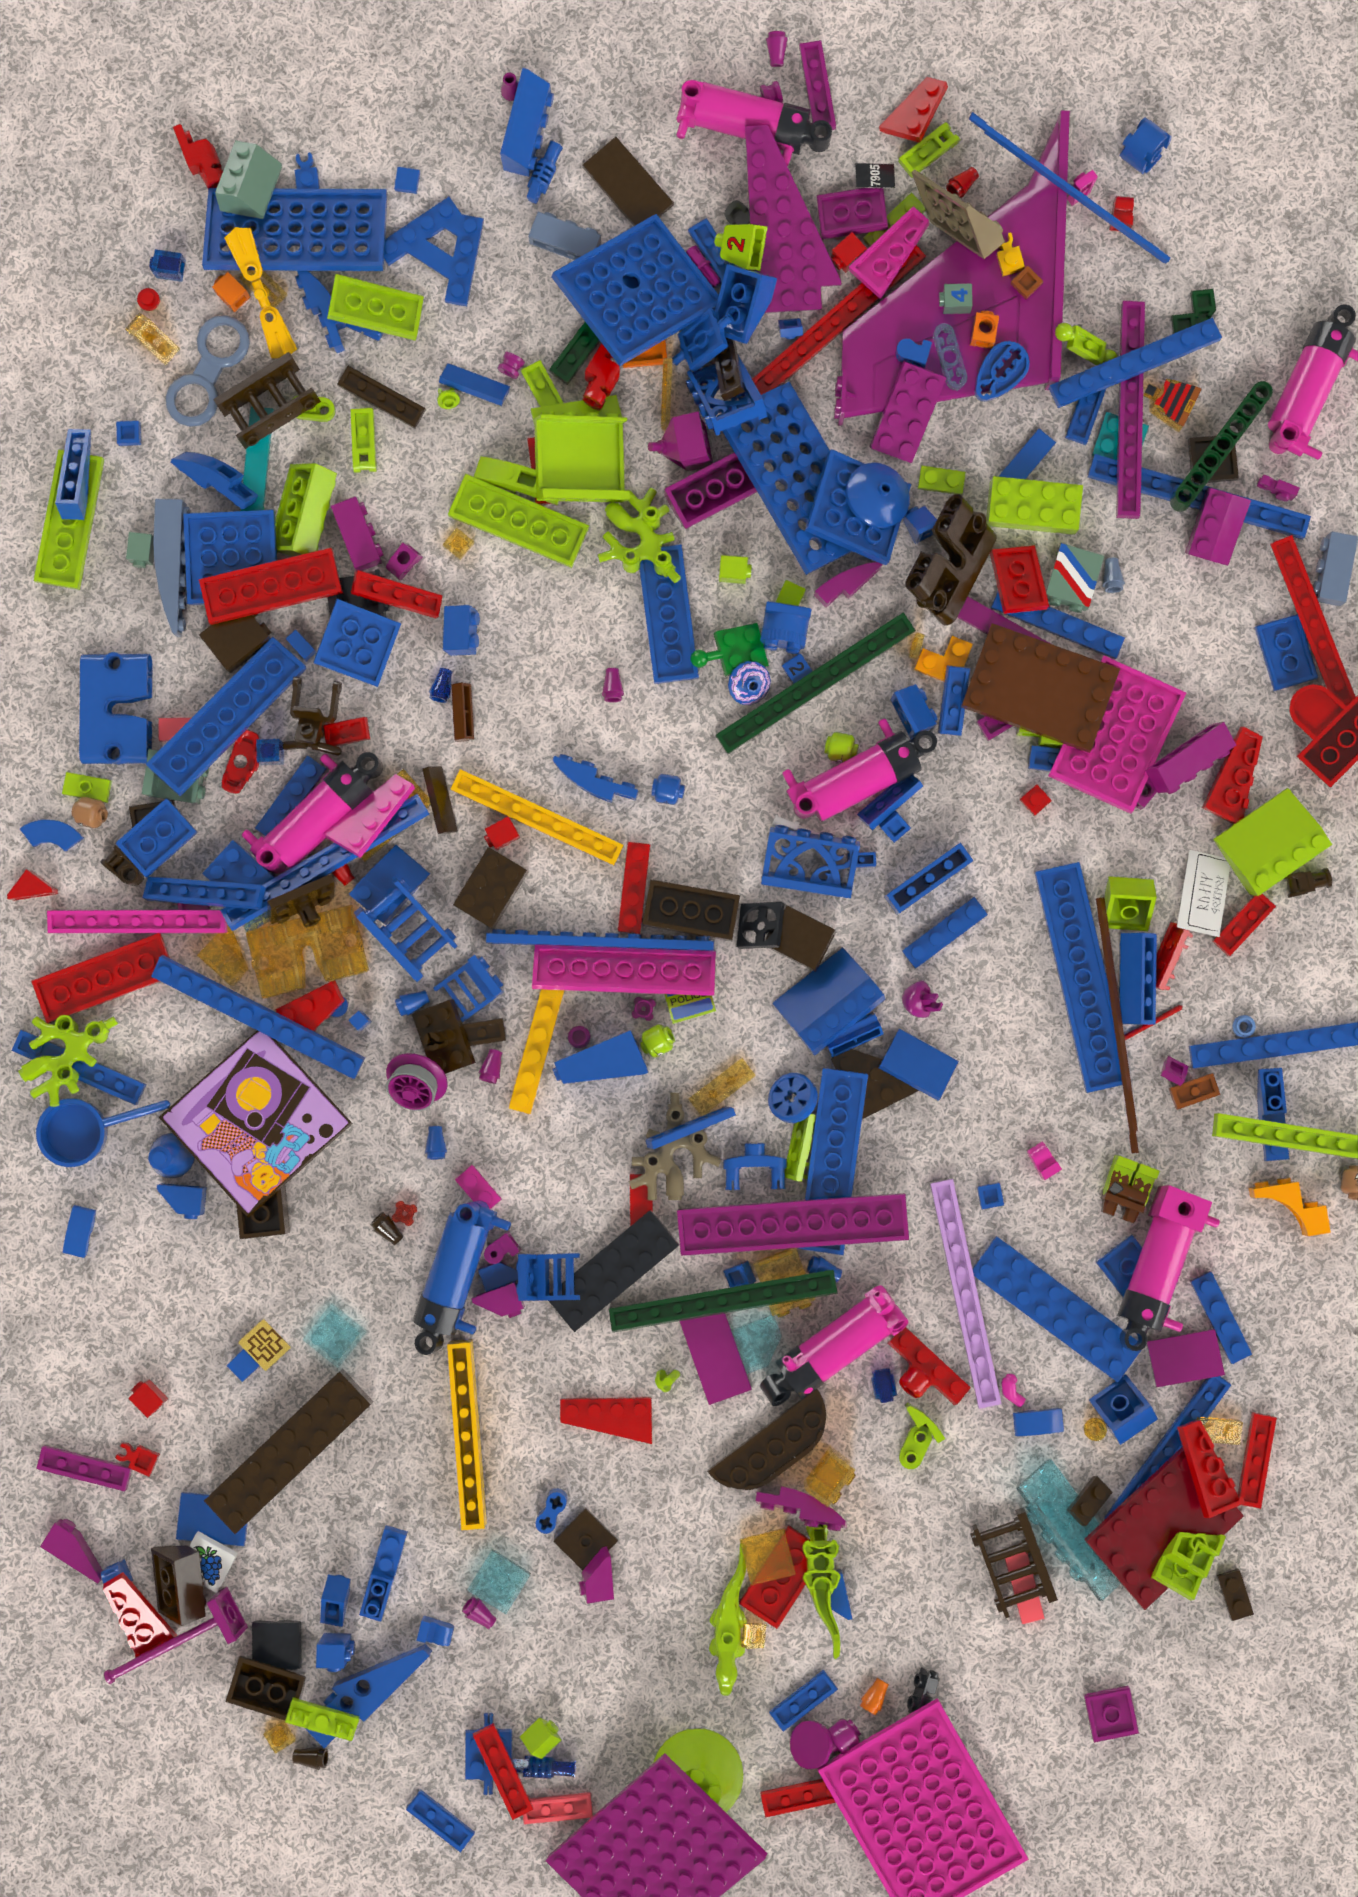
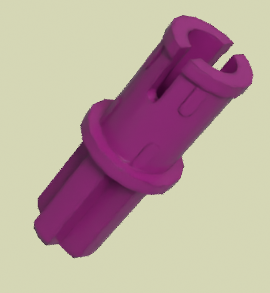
(703, 265)

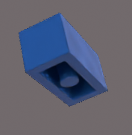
(301, 645)
(865, 859)
(360, 1020)

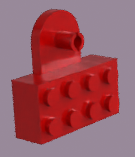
(1331, 727)

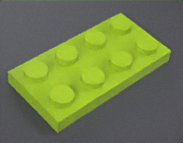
(375, 307)

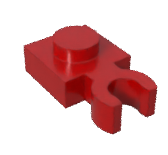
(142, 1459)

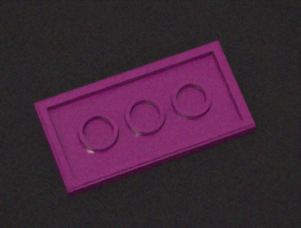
(716, 1357)

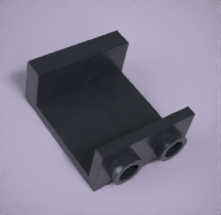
(367, 604)

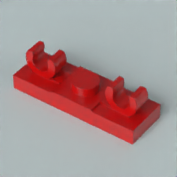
(1169, 954)

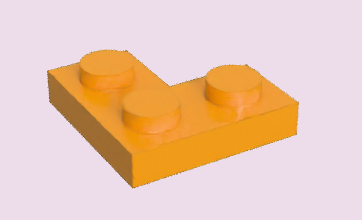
(935, 664)

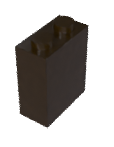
(236, 640)
(803, 939)

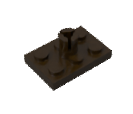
(302, 902)
(444, 1036)

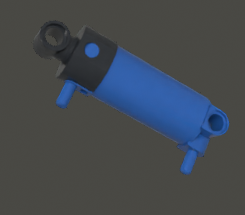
(452, 1274)

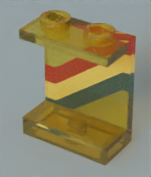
(780, 1266)

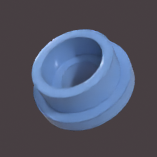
(1250, 1026)

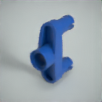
(755, 1157)

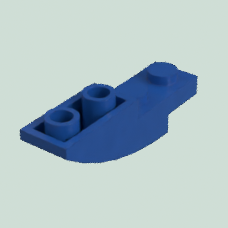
(318, 300)
(212, 472)
(585, 775)
(1272, 1107)
(383, 1573)

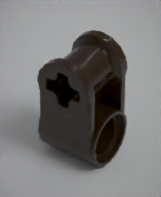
(120, 866)

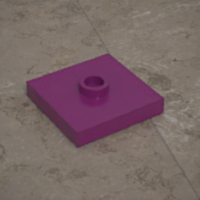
(1111, 1714)

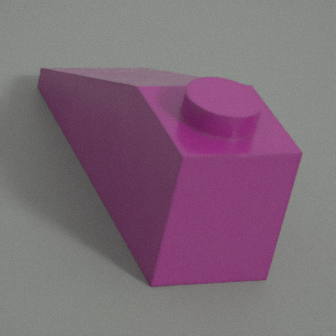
(70, 1547)

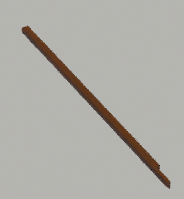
(1118, 1025)

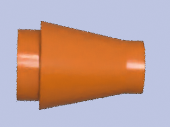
(874, 1697)

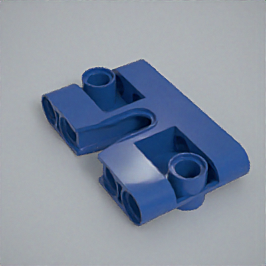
(99, 691)

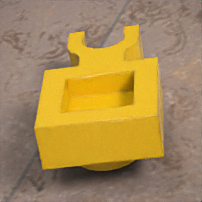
(1010, 258)

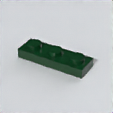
(575, 354)

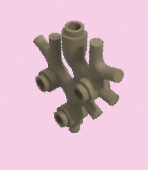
(664, 1157)

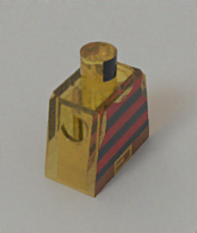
(1172, 402)

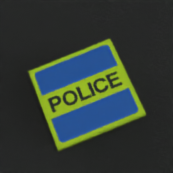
(688, 1006)

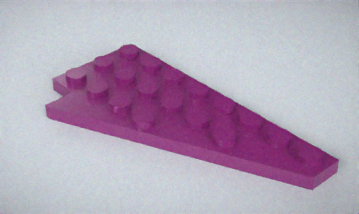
(792, 242)

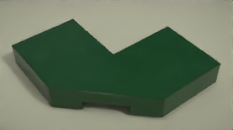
(1202, 307)

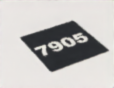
(875, 175)

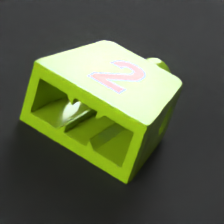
(742, 245)

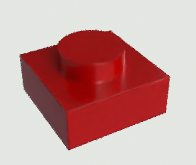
(1035, 800)

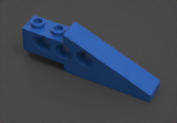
(383, 1681)

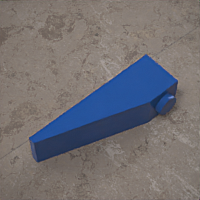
(74, 475)

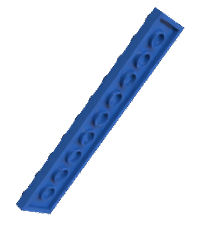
(1080, 974)

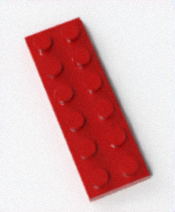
(270, 586)
(99, 978)

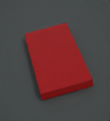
(775, 1598)

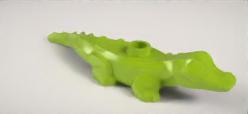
(822, 1578)
(728, 1621)

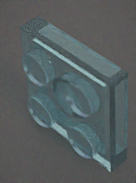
(335, 1335)
(499, 1581)

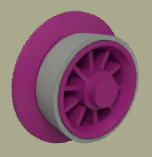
(415, 1081)

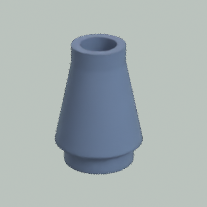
(1113, 578)

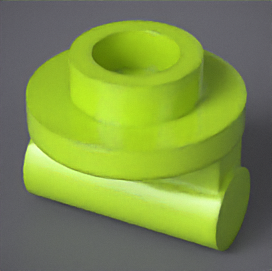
(665, 1381)

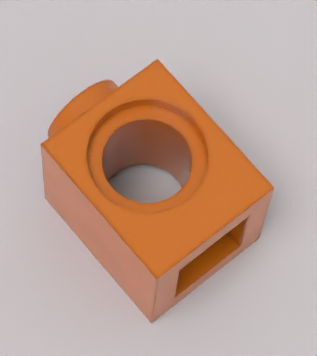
(230, 291)
(982, 339)

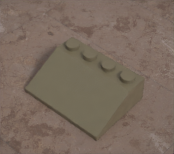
(958, 218)

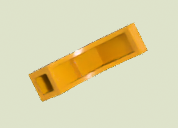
(1311, 1218)

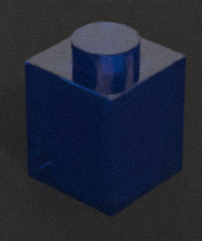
(167, 265)
(270, 752)

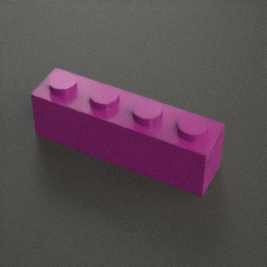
(1190, 758)

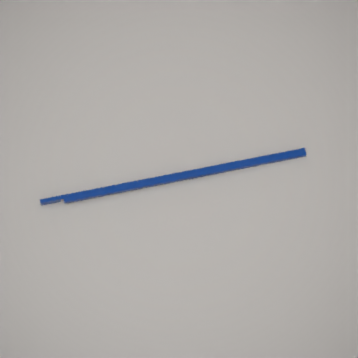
(1062, 184)

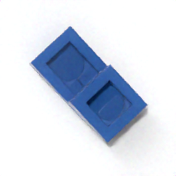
(78, 1231)
(1038, 1422)

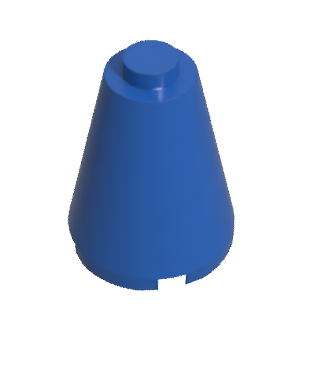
(170, 1157)

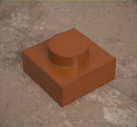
(1026, 282)

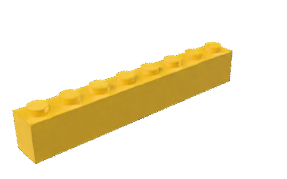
(467, 1434)

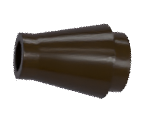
(385, 1227)
(311, 1757)

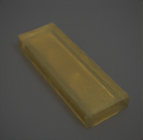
(666, 393)
(722, 1087)

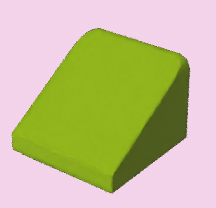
(791, 594)

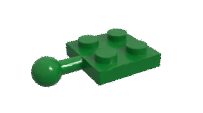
(734, 647)

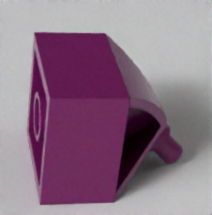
(685, 442)

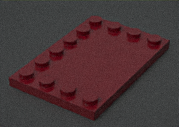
(1145, 1524)

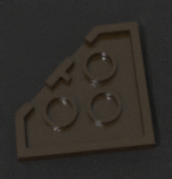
(881, 1087)

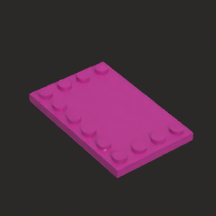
(1126, 742)

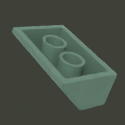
(247, 180)

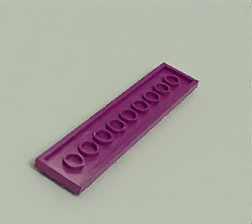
(793, 1224)

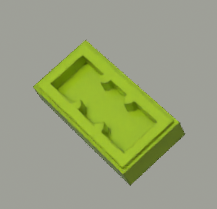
(86, 786)

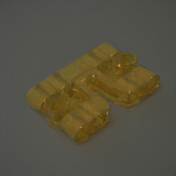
(284, 946)

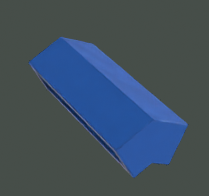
(859, 1033)

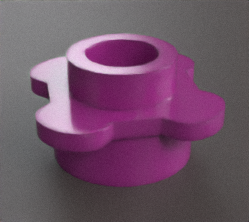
(648, 1004)

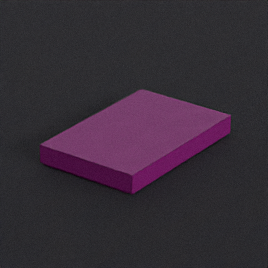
(852, 211)
(1185, 1358)

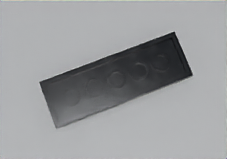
(615, 1269)

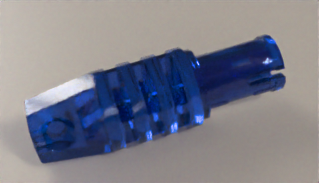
(544, 1768)

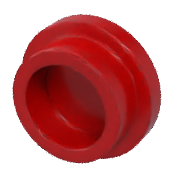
(148, 299)

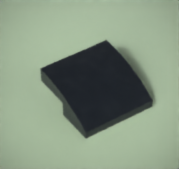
(277, 1643)

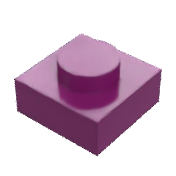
(1174, 1071)

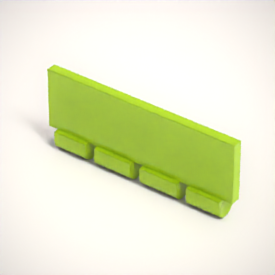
(580, 407)

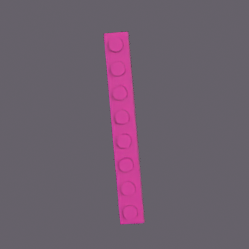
(136, 921)

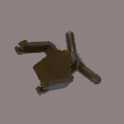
(311, 720)

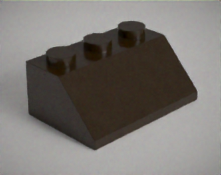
(178, 1583)
(264, 1688)

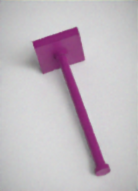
(225, 1616)

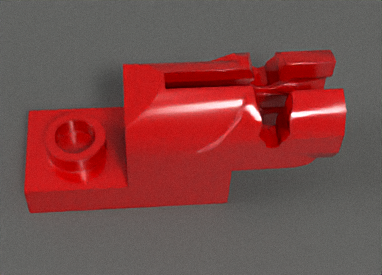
(200, 157)
(602, 377)

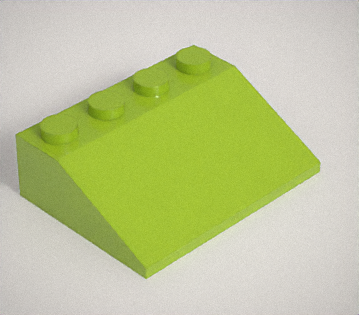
(1272, 842)

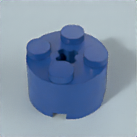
(1144, 146)

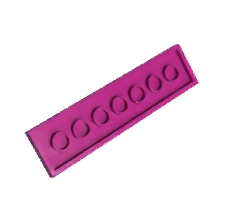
(624, 970)

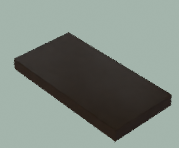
(627, 183)

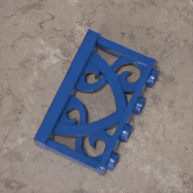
(740, 410)
(830, 886)

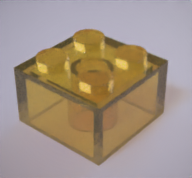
(829, 1477)

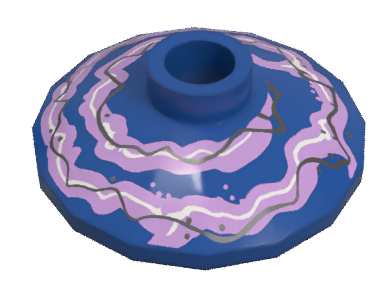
(741, 679)

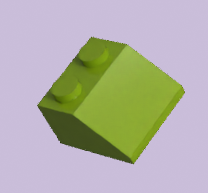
(1129, 903)

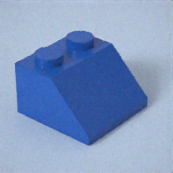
(913, 710)
(1123, 1409)

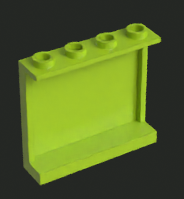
(579, 457)

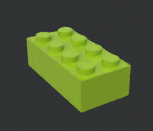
(1034, 505)

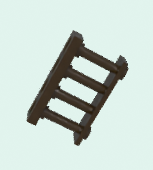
(255, 385)
(1036, 1566)

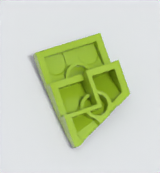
(1187, 1562)

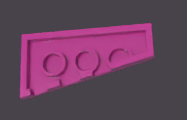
(887, 255)
(367, 820)

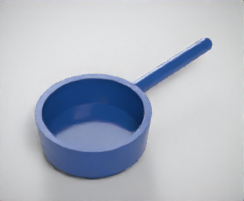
(78, 1131)

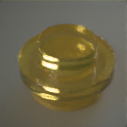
(1095, 1429)

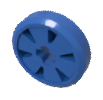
(803, 1102)

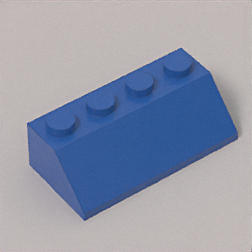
(526, 123)

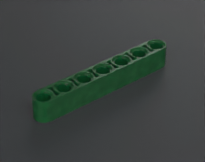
(1228, 439)

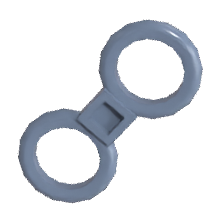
(207, 370)

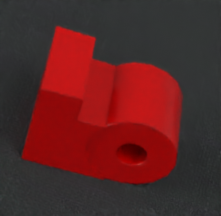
(1123, 210)

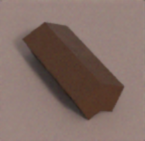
(462, 712)

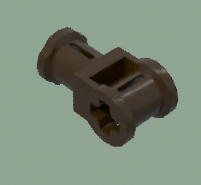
(1303, 882)

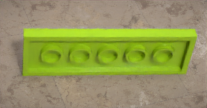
(518, 521)
(67, 540)

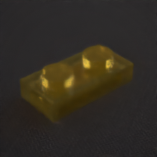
(1223, 1430)

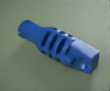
(543, 172)

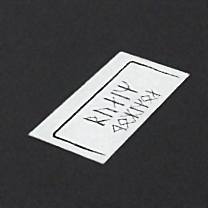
(1204, 893)

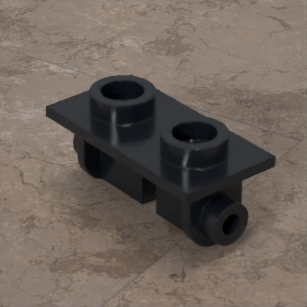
(924, 1683)

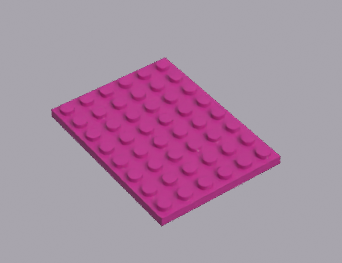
(922, 1809)

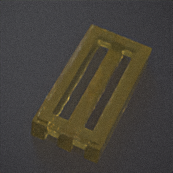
(277, 300)

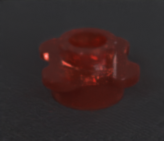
(400, 1208)

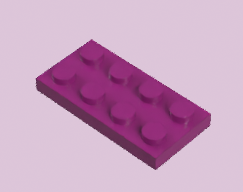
(907, 412)

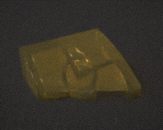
(225, 957)

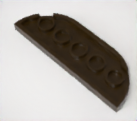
(774, 1446)

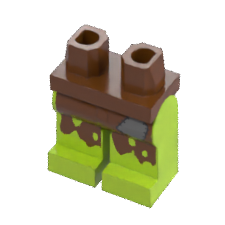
(1127, 1186)

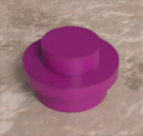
(579, 1037)

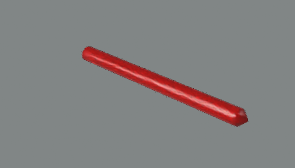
(1161, 1017)

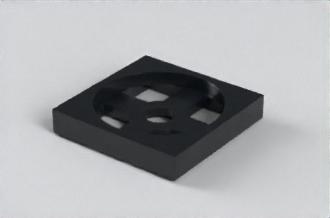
(775, 939)

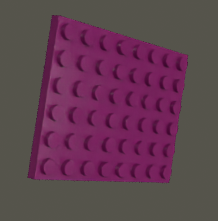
(657, 1842)

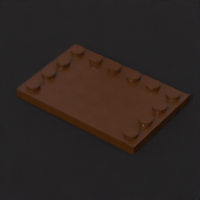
(1040, 688)

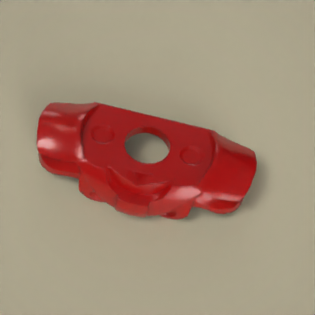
(236, 778)

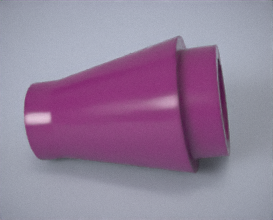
(776, 47)
(509, 86)
(612, 686)
(491, 1067)
(476, 1611)

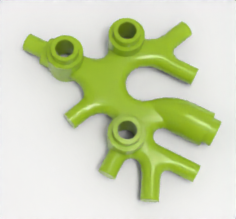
(644, 526)
(61, 1065)

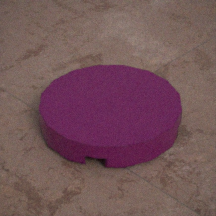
(811, 1744)

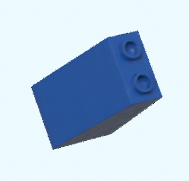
(606, 1060)

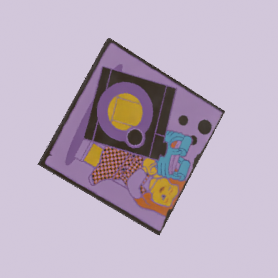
(255, 1121)

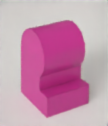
(1043, 1161)

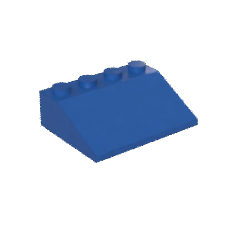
(829, 1001)

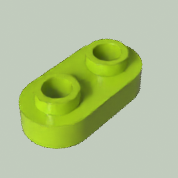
(315, 414)
(915, 1447)

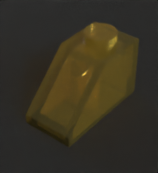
(152, 338)

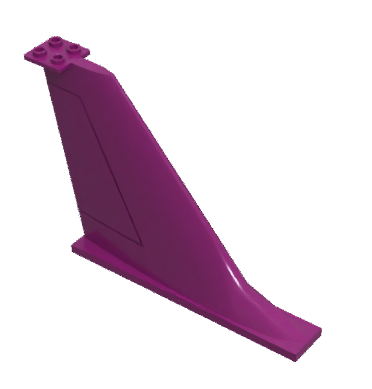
(913, 311)

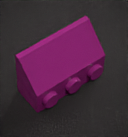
(1217, 526)

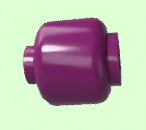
(844, 1735)

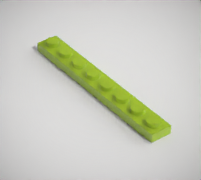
(1285, 1135)

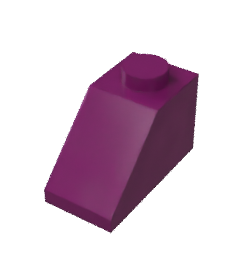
(501, 1300)
(597, 1578)

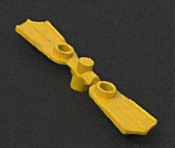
(245, 254)

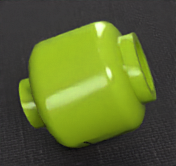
(841, 747)
(657, 1040)

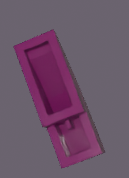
(846, 582)

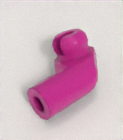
(1009, 1390)

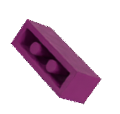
(357, 534)

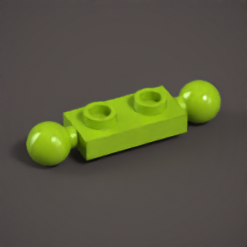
(1084, 344)

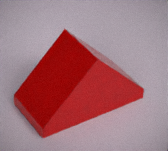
(30, 886)

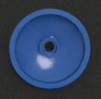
(870, 502)

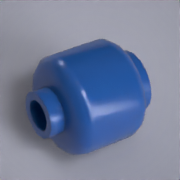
(667, 789)

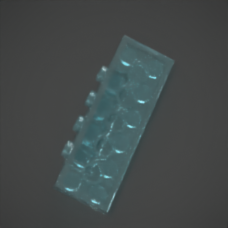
(1048, 1500)

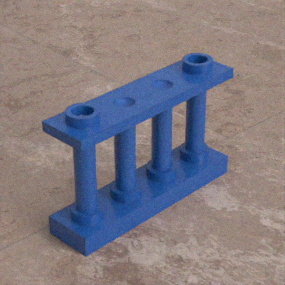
(399, 949)

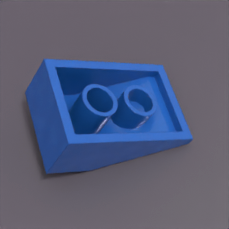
(746, 298)
(379, 882)

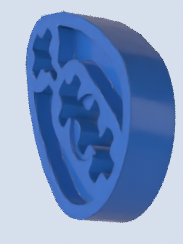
(1012, 376)

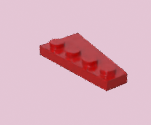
(1232, 784)
(614, 1416)
(1211, 1482)

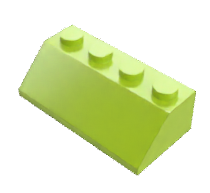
(303, 508)

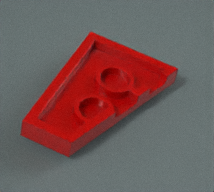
(314, 1006)

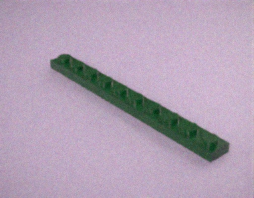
(815, 683)
(723, 1301)

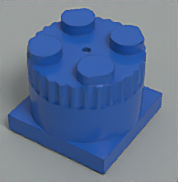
(785, 627)

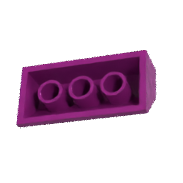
(709, 491)

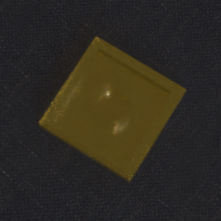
(767, 1556)

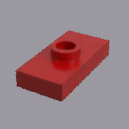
(347, 731)

